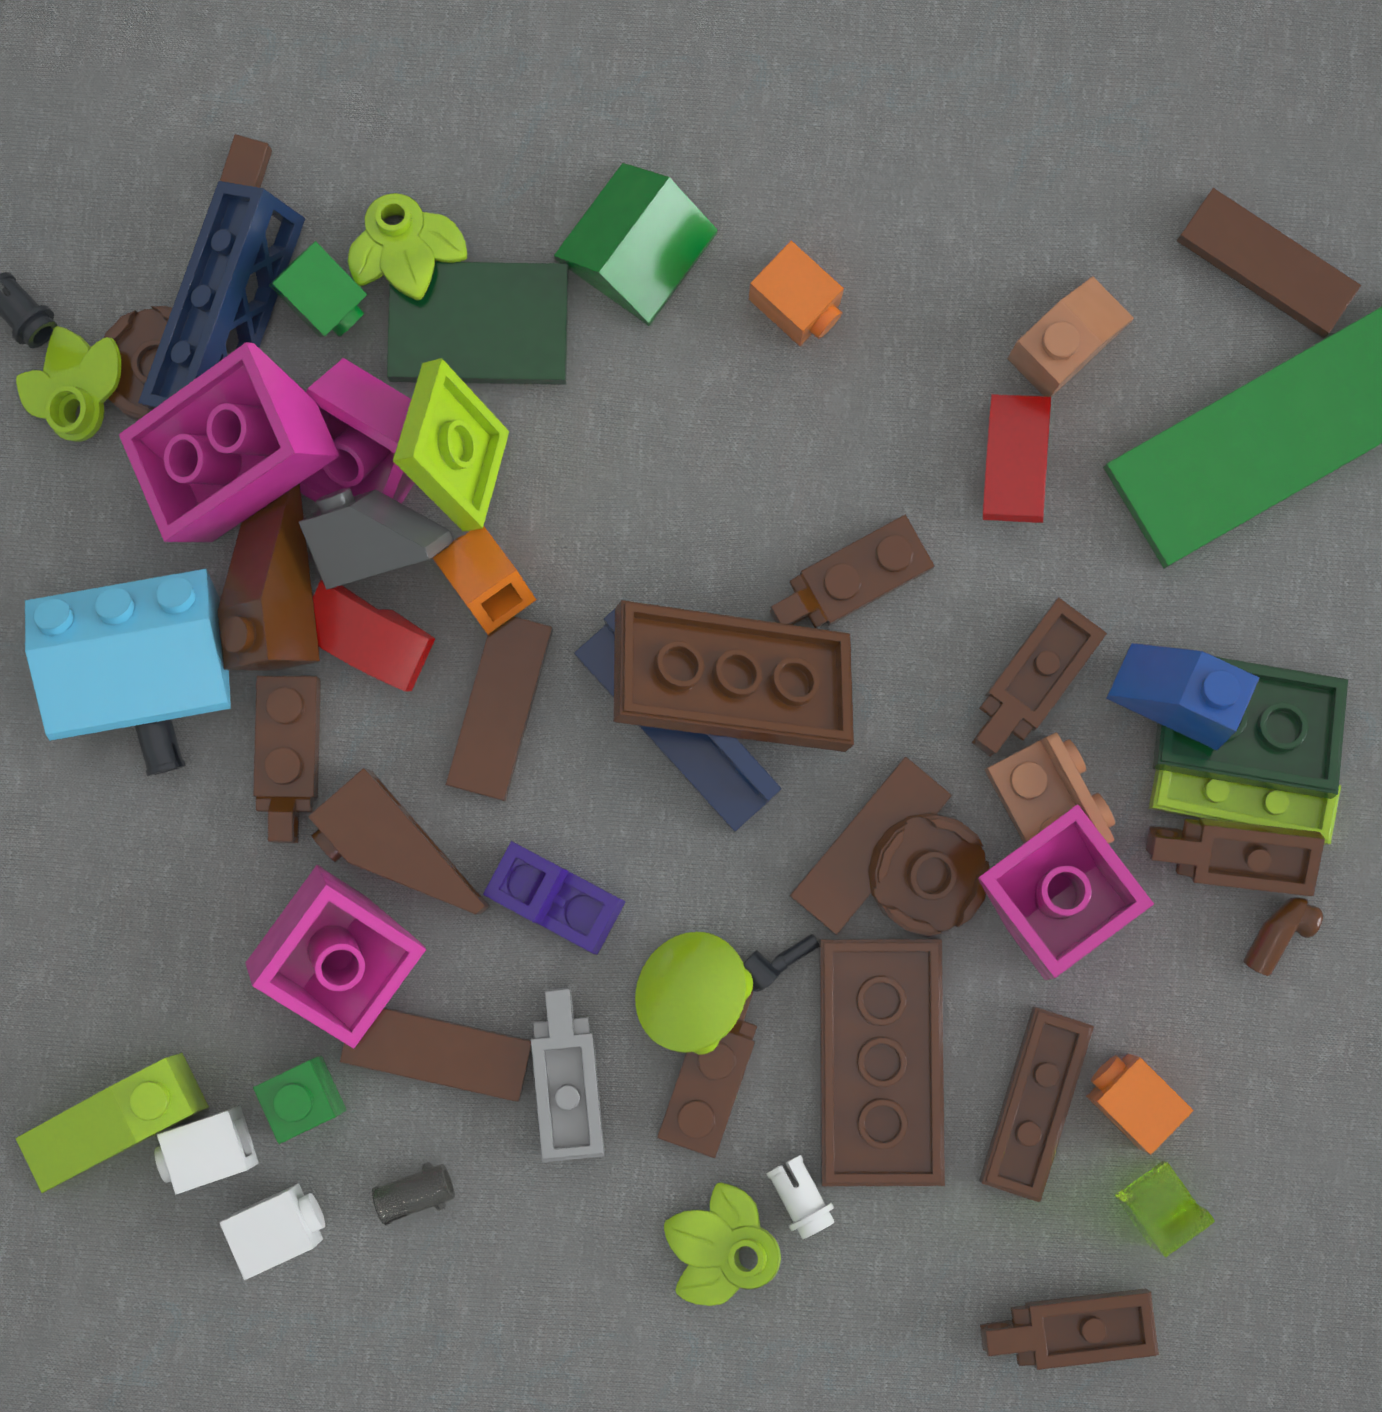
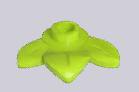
(404, 250)
(70, 378)
(712, 1247)

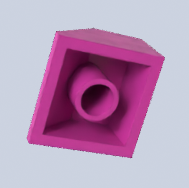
(365, 427)
(1063, 893)
(333, 957)

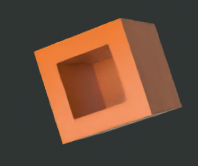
(797, 295)
(484, 578)
(1138, 1101)

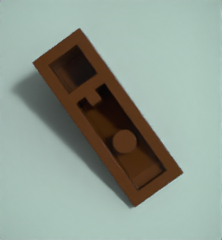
(268, 592)
(382, 837)

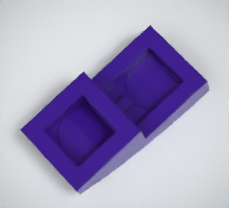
(554, 898)

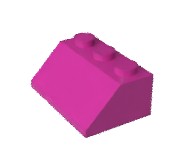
(226, 446)

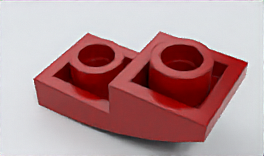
(1017, 458)
(369, 637)

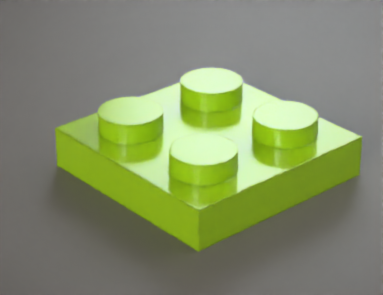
(451, 445)

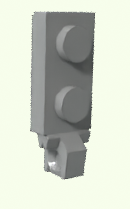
(566, 1082)

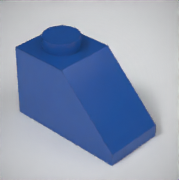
(1184, 691)

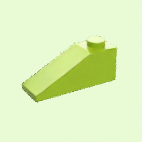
(112, 1121)

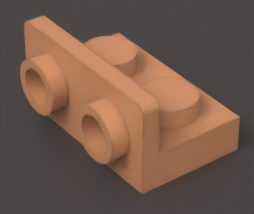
(1044, 784)

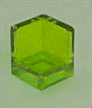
(1163, 1209)

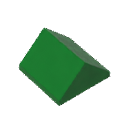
(637, 240)

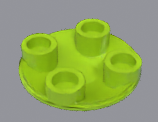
(692, 992)

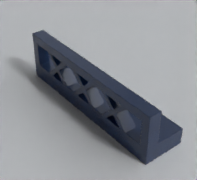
(214, 285)
(711, 763)

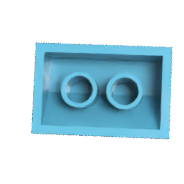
(126, 654)

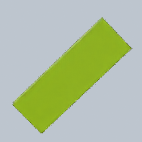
(1242, 803)

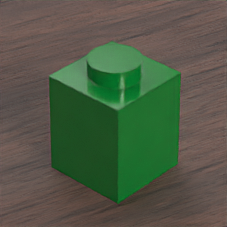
(320, 292)
(299, 1099)

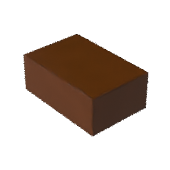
(246, 162)

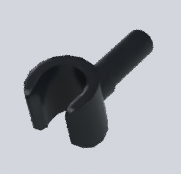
(765, 973)

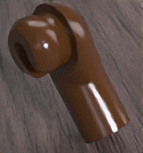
(1278, 931)

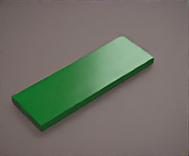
(1256, 443)

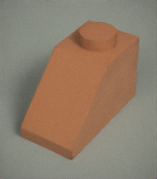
(1069, 337)

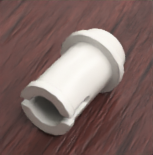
(803, 1201)

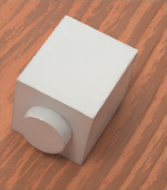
(205, 1150)
(273, 1230)

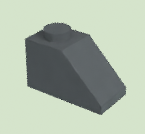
(368, 536)

